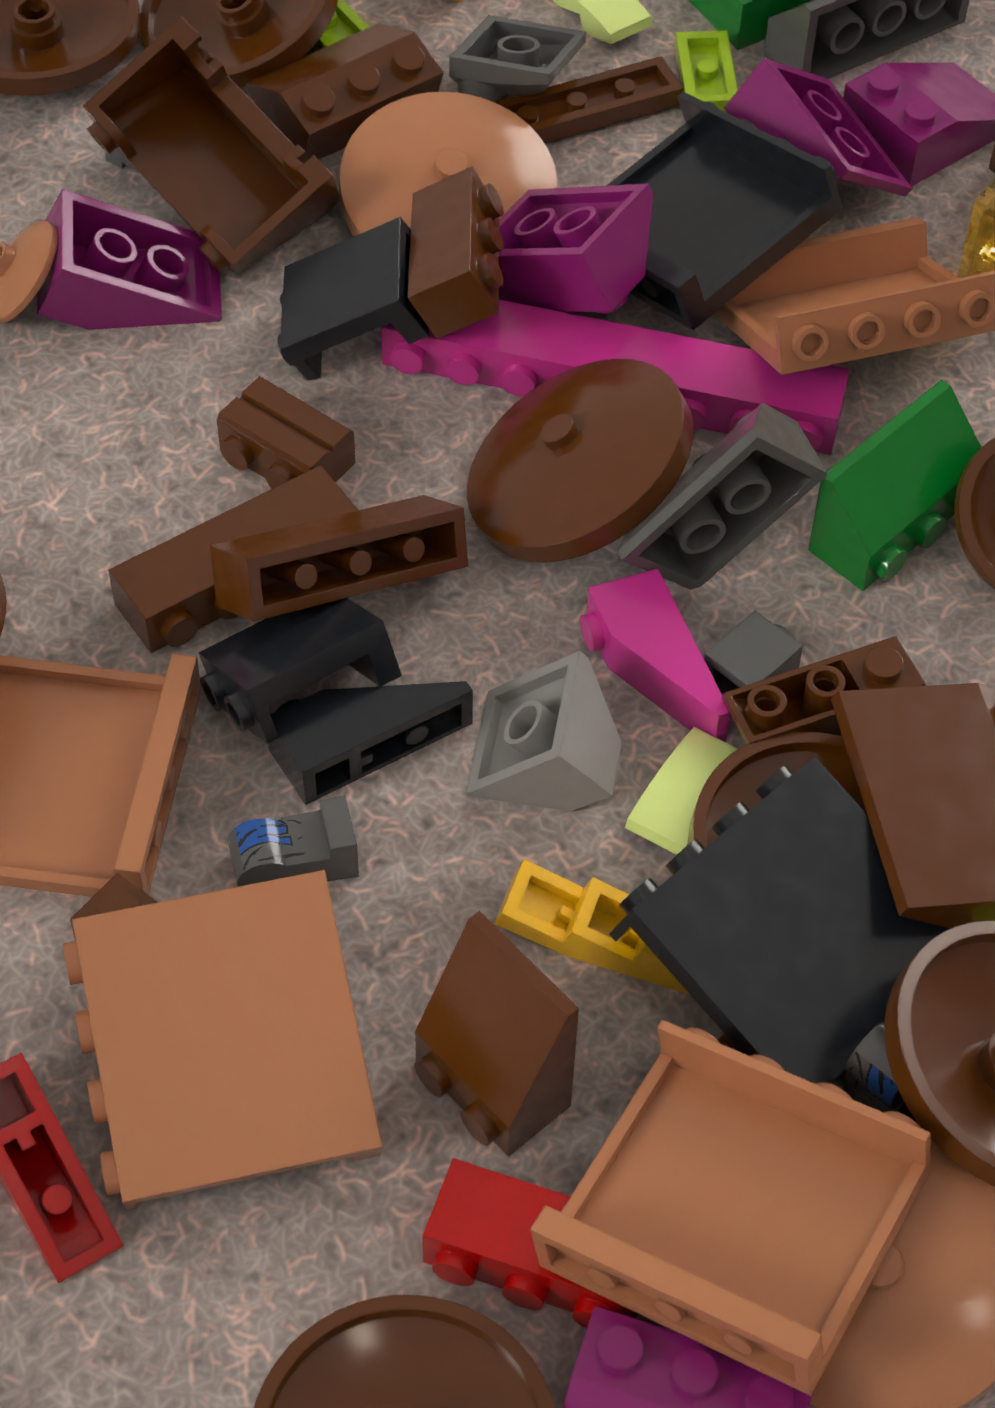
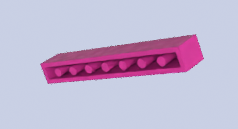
(718, 380)

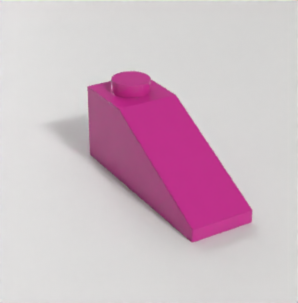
(653, 650)

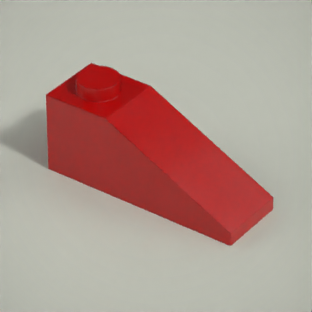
(47, 1178)

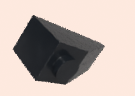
(359, 730)

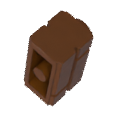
(282, 435)

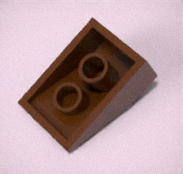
(498, 1039)

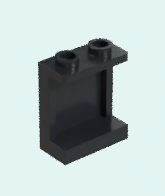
(347, 295)
(290, 653)

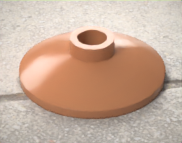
(25, 267)

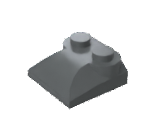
(512, 57)

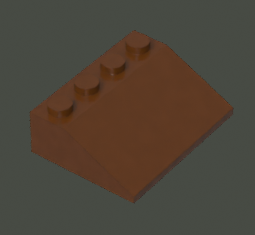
(928, 793)

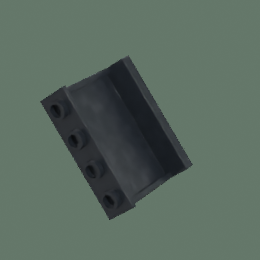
(723, 209)
(783, 924)

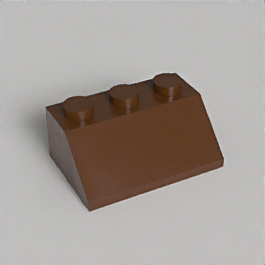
(338, 87)

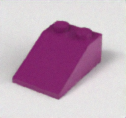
(923, 114)
(817, 121)
(125, 269)

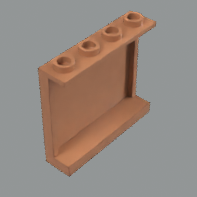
(858, 299)
(89, 770)
(221, 1038)
(740, 1206)

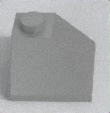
(547, 739)

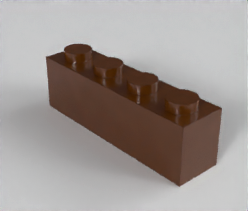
(338, 557)
(171, 586)

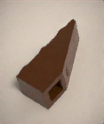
(803, 696)

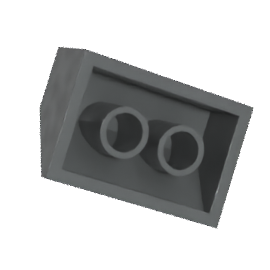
(726, 499)

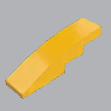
(578, 923)

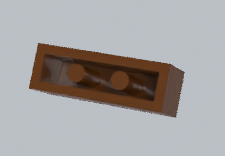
(455, 252)

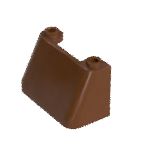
(210, 151)

